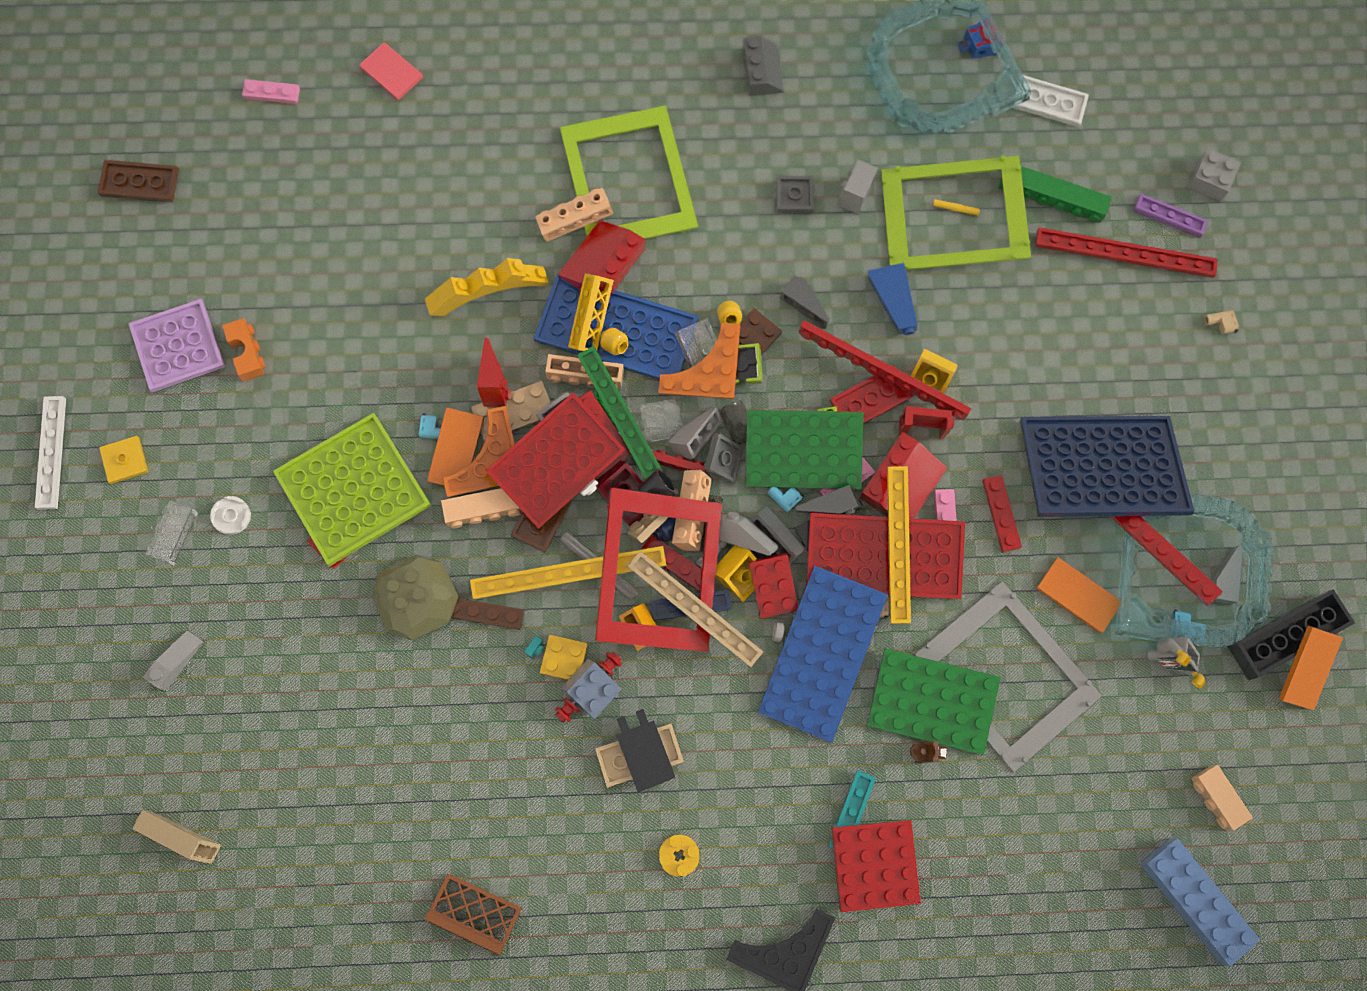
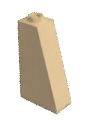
(176, 837)

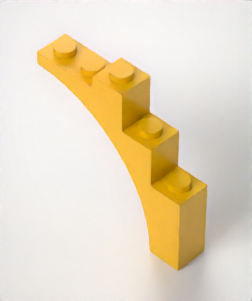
(481, 282)

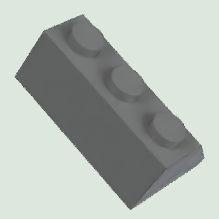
(762, 66)
(778, 533)

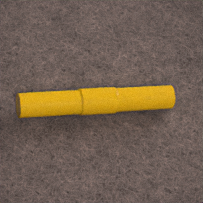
(956, 207)

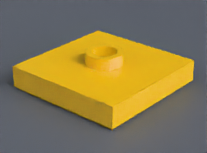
(123, 459)

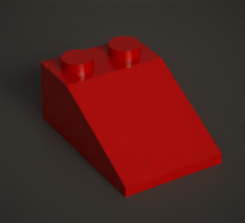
(491, 381)

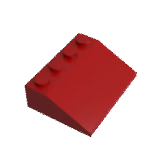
(606, 253)
(923, 475)

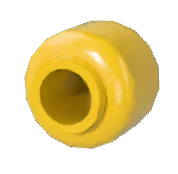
(729, 313)
(614, 341)

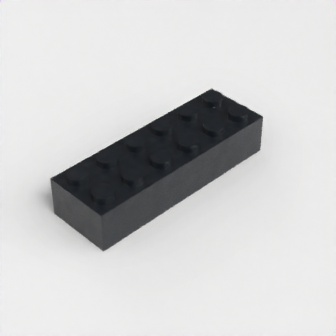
(1281, 638)

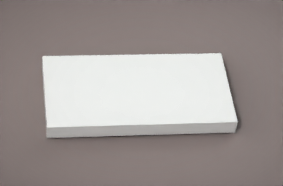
(1054, 102)

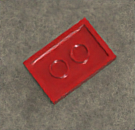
(773, 585)

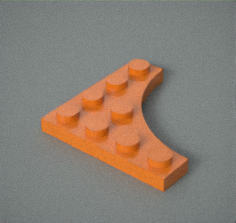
(713, 375)
(497, 443)

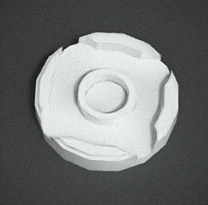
(230, 515)

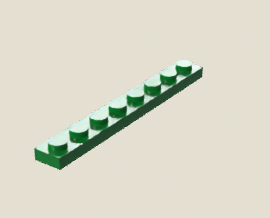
(619, 411)

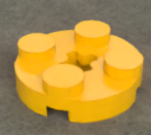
(668, 861)

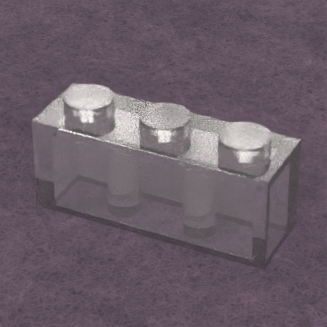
(171, 533)

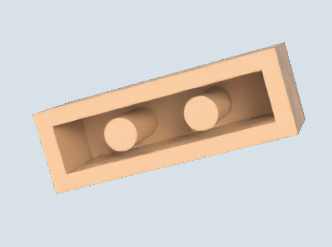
(1221, 798)

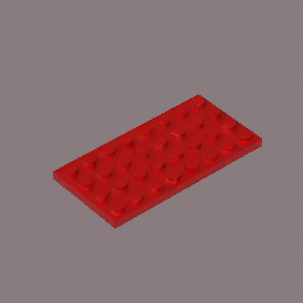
(860, 552)

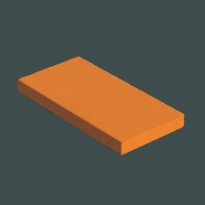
(455, 444)
(1078, 595)
(1310, 668)

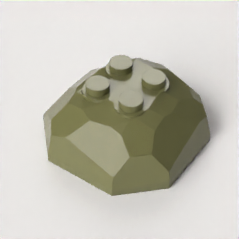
(414, 597)

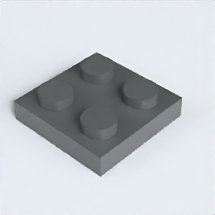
(794, 193)
(724, 458)

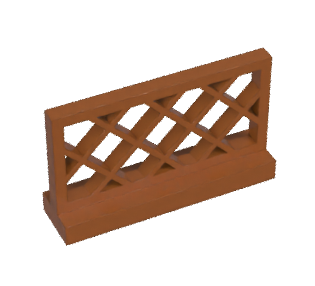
(464, 931)

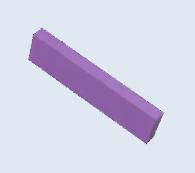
(1170, 215)

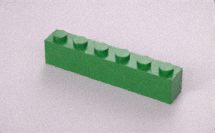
(1063, 195)

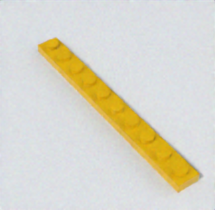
(556, 574)

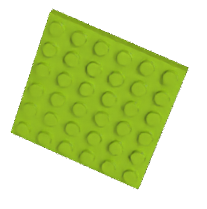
(351, 489)

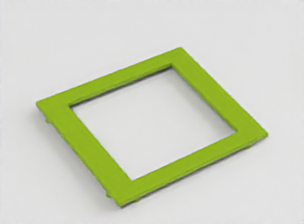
(626, 123)
(1014, 207)

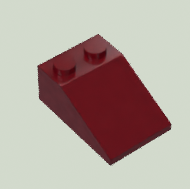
(620, 477)

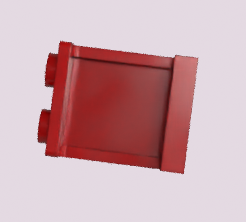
(926, 418)

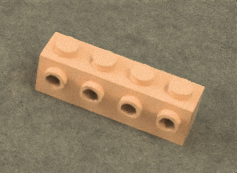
(574, 214)
(572, 371)
(478, 507)
(689, 533)

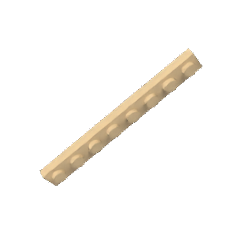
(695, 609)

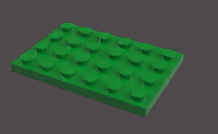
(804, 449)
(933, 701)

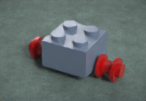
(590, 688)

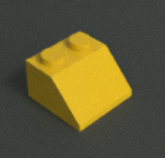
(934, 370)
(735, 572)

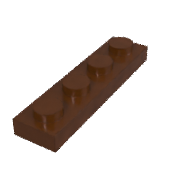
(488, 614)

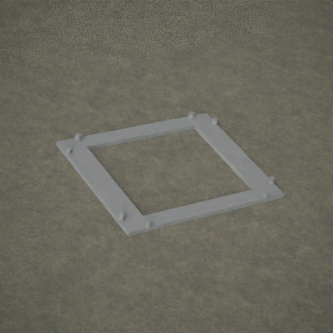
(1061, 715)

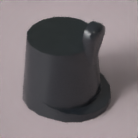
(658, 484)

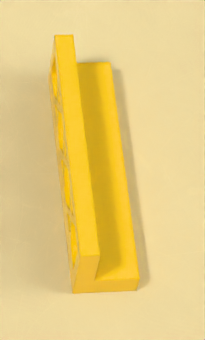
(586, 312)

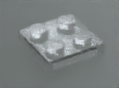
(696, 341)
(661, 419)

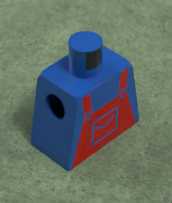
(976, 42)

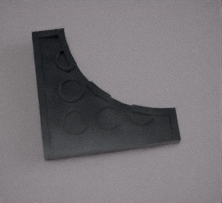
(789, 961)

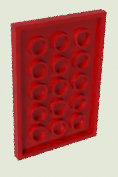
(555, 460)

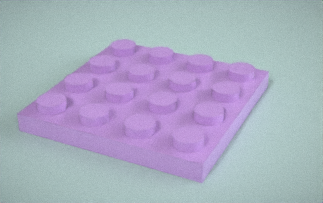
(176, 345)

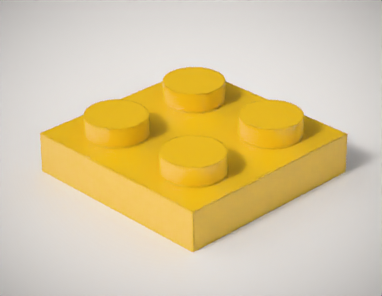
(562, 657)

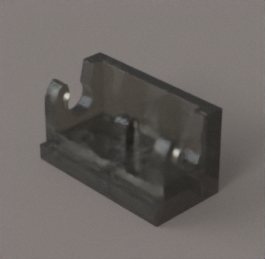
(735, 421)

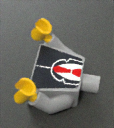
(1178, 655)

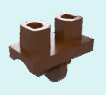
(927, 752)

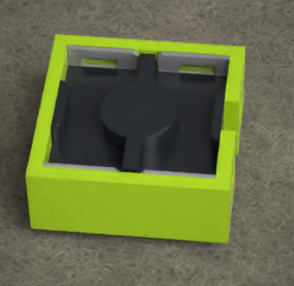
(749, 364)

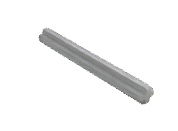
(585, 554)

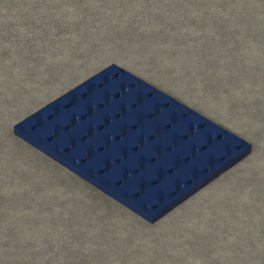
(1105, 466)

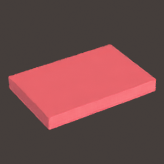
(391, 71)

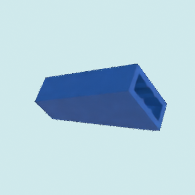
(894, 293)

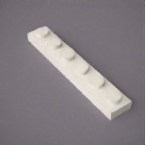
(50, 453)

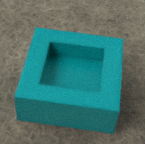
(534, 647)

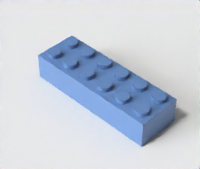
(1199, 902)

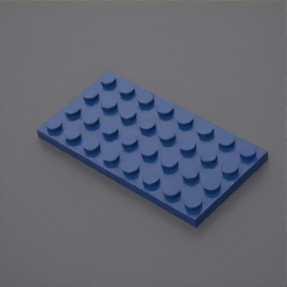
(647, 325)
(822, 654)

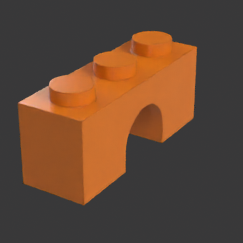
(249, 364)

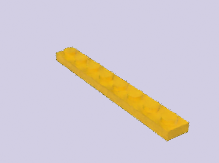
(898, 544)

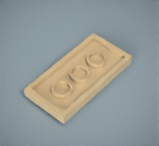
(520, 407)
(614, 764)

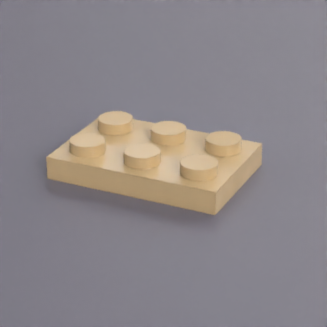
(645, 527)

